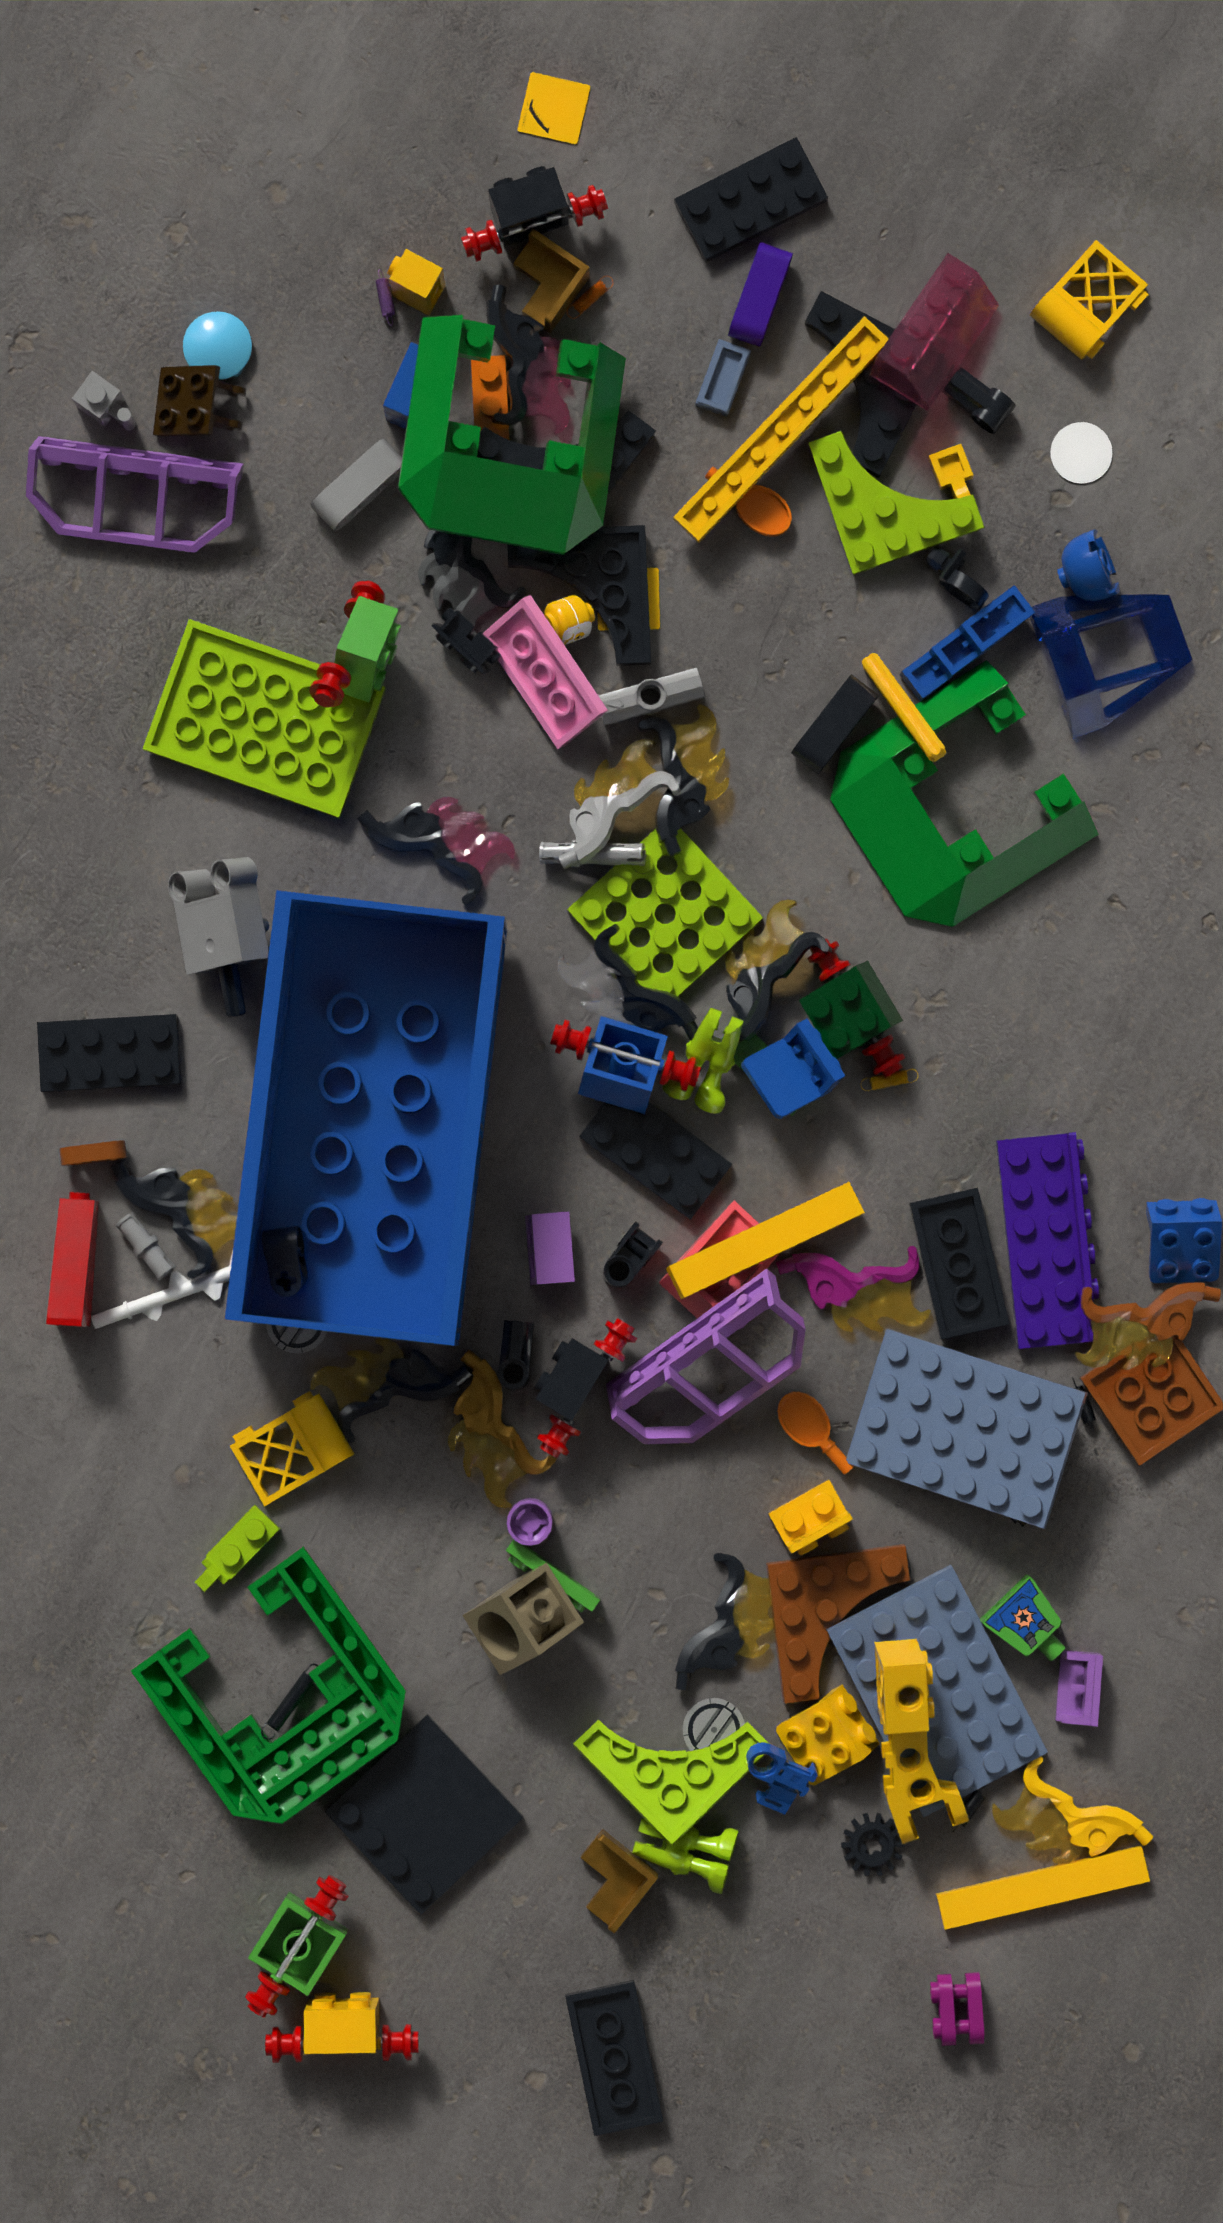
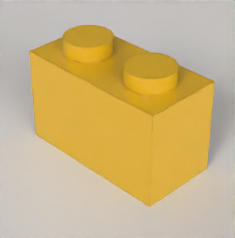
(416, 281)

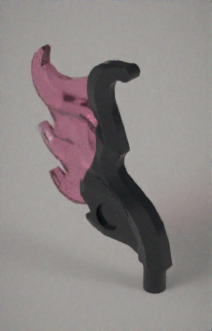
(532, 375)
(446, 834)

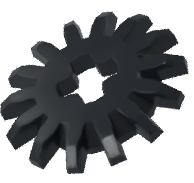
(858, 1848)

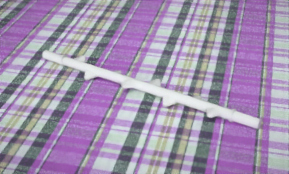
(178, 1288)

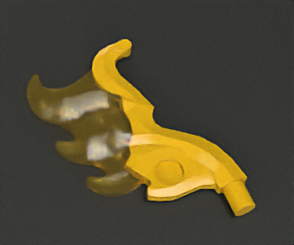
(1061, 1824)

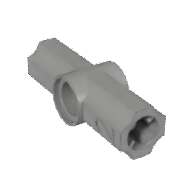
(673, 691)

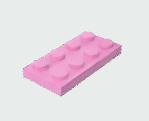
(545, 672)

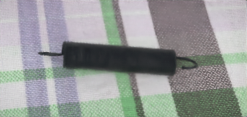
(290, 1702)

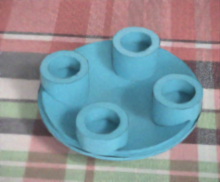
(219, 341)

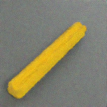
(904, 707)

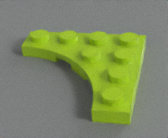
(879, 522)
(669, 1786)

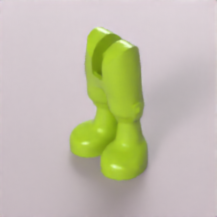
(721, 1059)
(681, 1861)

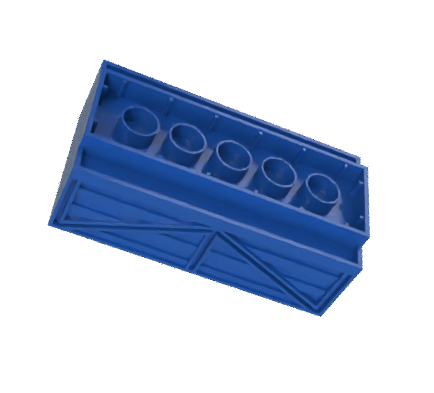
(369, 1115)

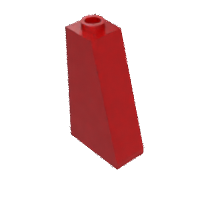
(73, 1262)

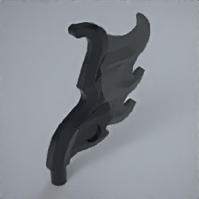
(462, 578)

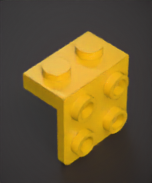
(828, 1735)

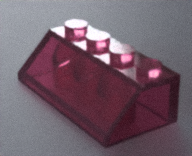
(936, 333)

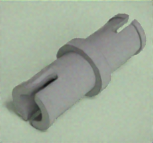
(145, 1246)

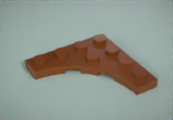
(816, 1595)

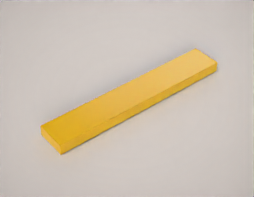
(765, 1240)
(1042, 1887)

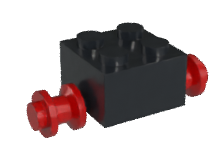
(527, 205)
(573, 1379)

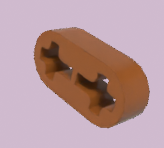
(93, 1153)

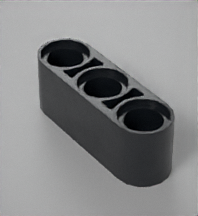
(834, 724)

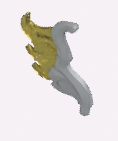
(608, 796)

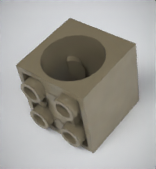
(523, 1619)

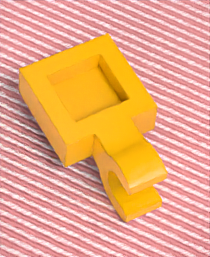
(952, 470)

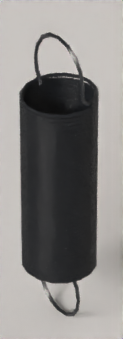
(1087, 1413)
(972, 1805)

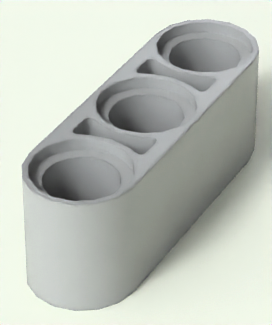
(358, 485)

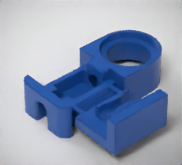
(782, 1784)

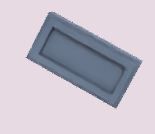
(723, 378)

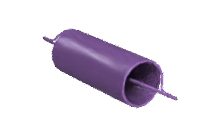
(385, 297)

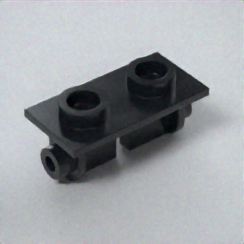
(454, 634)

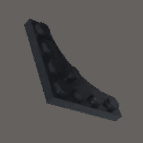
(882, 409)
(630, 440)
(612, 576)

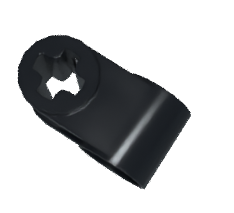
(285, 1253)
(631, 1254)

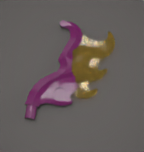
(860, 1295)

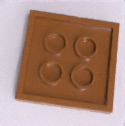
(1153, 1404)

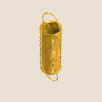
(894, 1079)

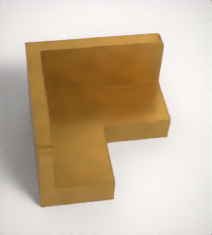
(557, 273)
(626, 1879)

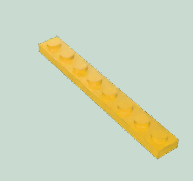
(781, 430)

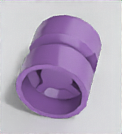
(529, 1521)

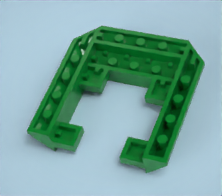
(497, 499)
(902, 842)
(285, 1775)

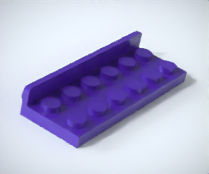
(1047, 1238)

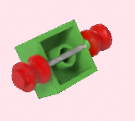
(362, 650)
(297, 1945)

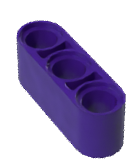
(760, 294)

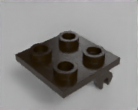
(187, 401)

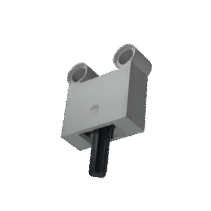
(220, 928)

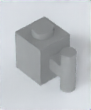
(103, 402)

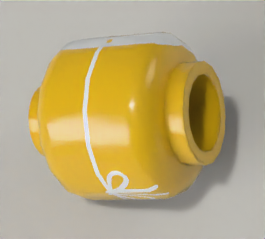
(570, 618)

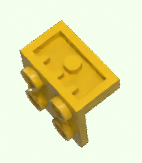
(810, 1518)

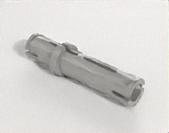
(610, 855)

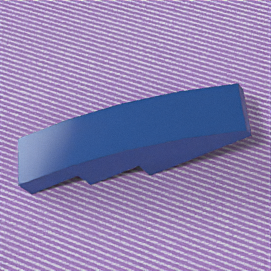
(967, 643)

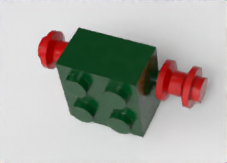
(852, 1010)

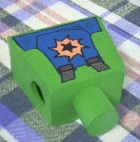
(1025, 1620)

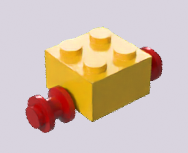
(341, 2027)

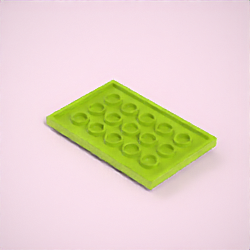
(252, 721)

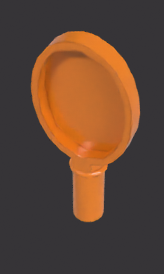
(762, 510)
(810, 1426)

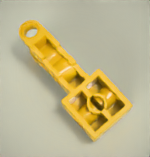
(905, 1715)

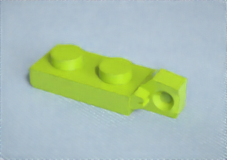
(237, 1547)

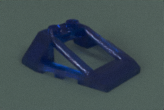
(1071, 665)

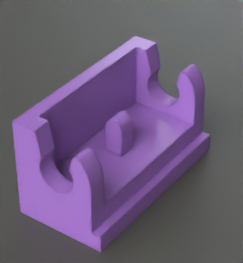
(549, 1248)
(1079, 1688)

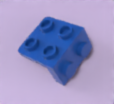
(793, 1070)
(1184, 1240)

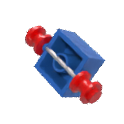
(623, 1062)

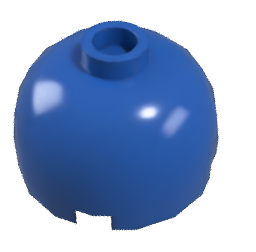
(1088, 568)

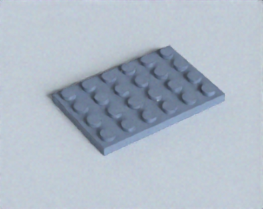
(966, 1428)
(978, 1717)

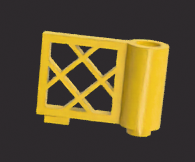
(1070, 320)
(315, 1432)

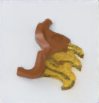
(1138, 1330)

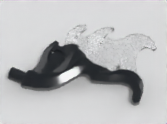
(619, 995)

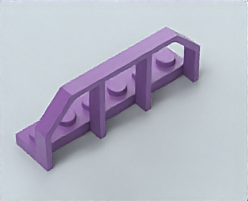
(120, 462)
(689, 1344)

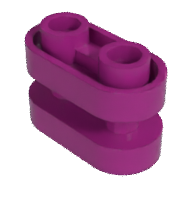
(944, 1993)

